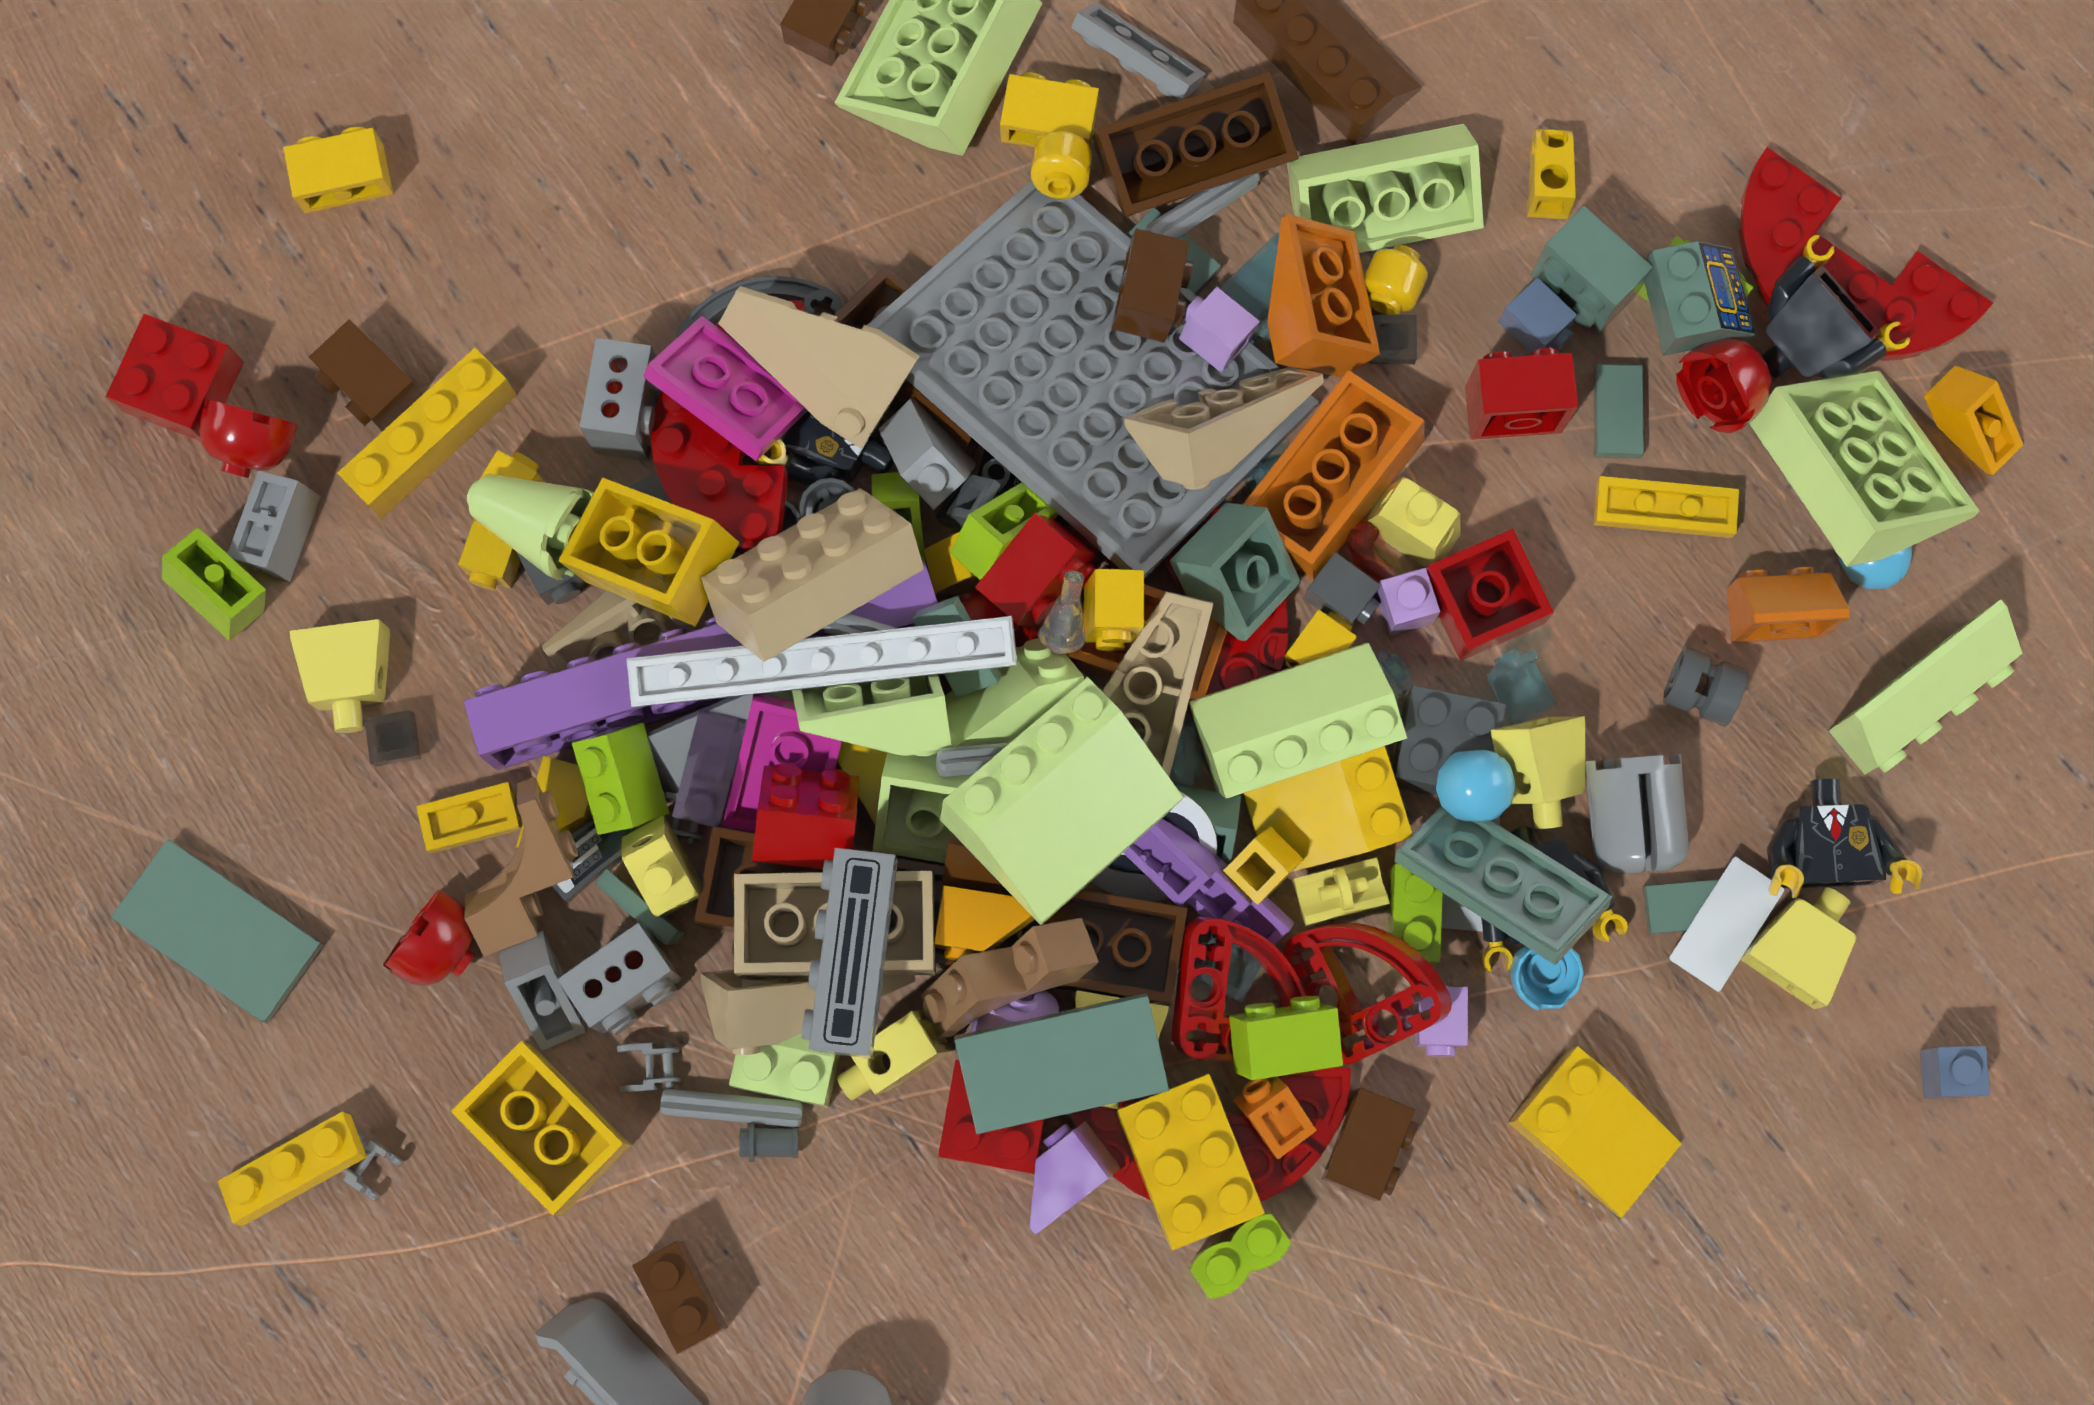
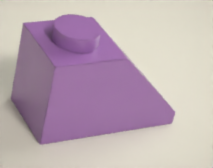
(1068, 1173)

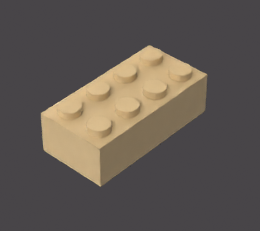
(812, 573)
(779, 915)

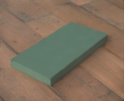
(1505, 882)
(217, 931)
(1061, 1063)

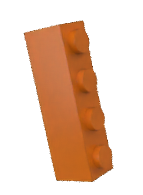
(1337, 470)

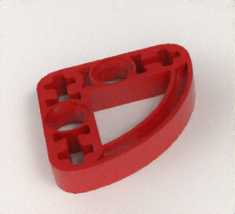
(1210, 1011)
(1352, 1019)

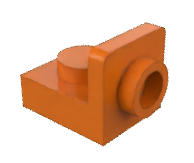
(1274, 1114)

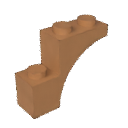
(508, 905)
(990, 979)

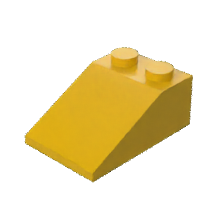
(1334, 809)
(1595, 1130)

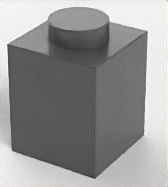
(1344, 591)

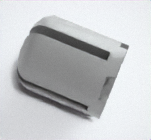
(1638, 814)

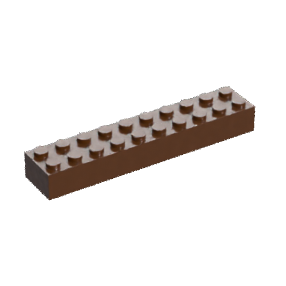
(1132, 938)

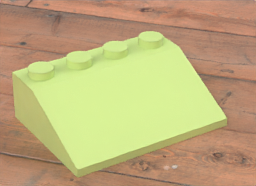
(936, 67)
(1861, 465)
(1061, 801)

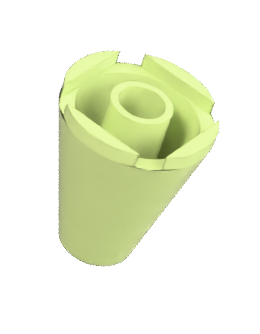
(530, 517)

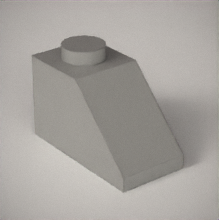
(925, 453)
(531, 978)

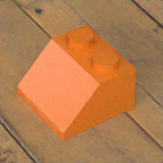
(1785, 605)

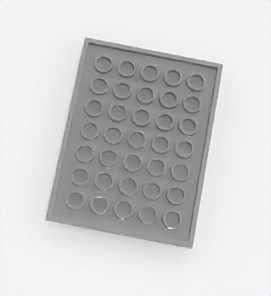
(1032, 371)

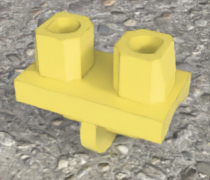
(1340, 891)

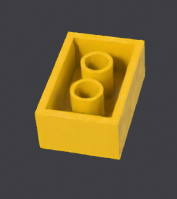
(647, 550)
(541, 1128)
(1190, 1162)

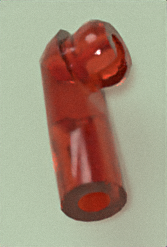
(1363, 552)

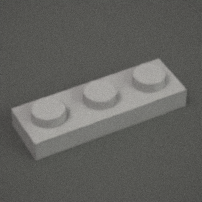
(1137, 51)

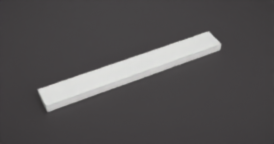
(823, 662)

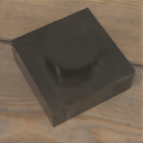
(1396, 339)
(392, 738)

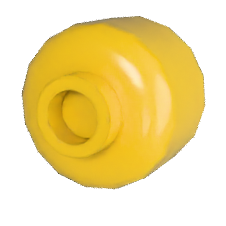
(1061, 162)
(1395, 280)

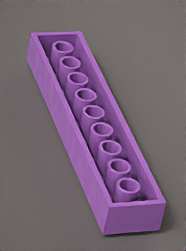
(594, 696)

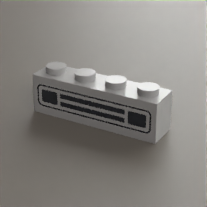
(852, 953)

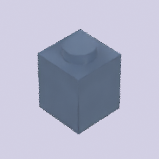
(1538, 318)
(1954, 1072)

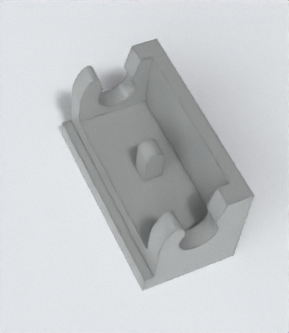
(274, 525)

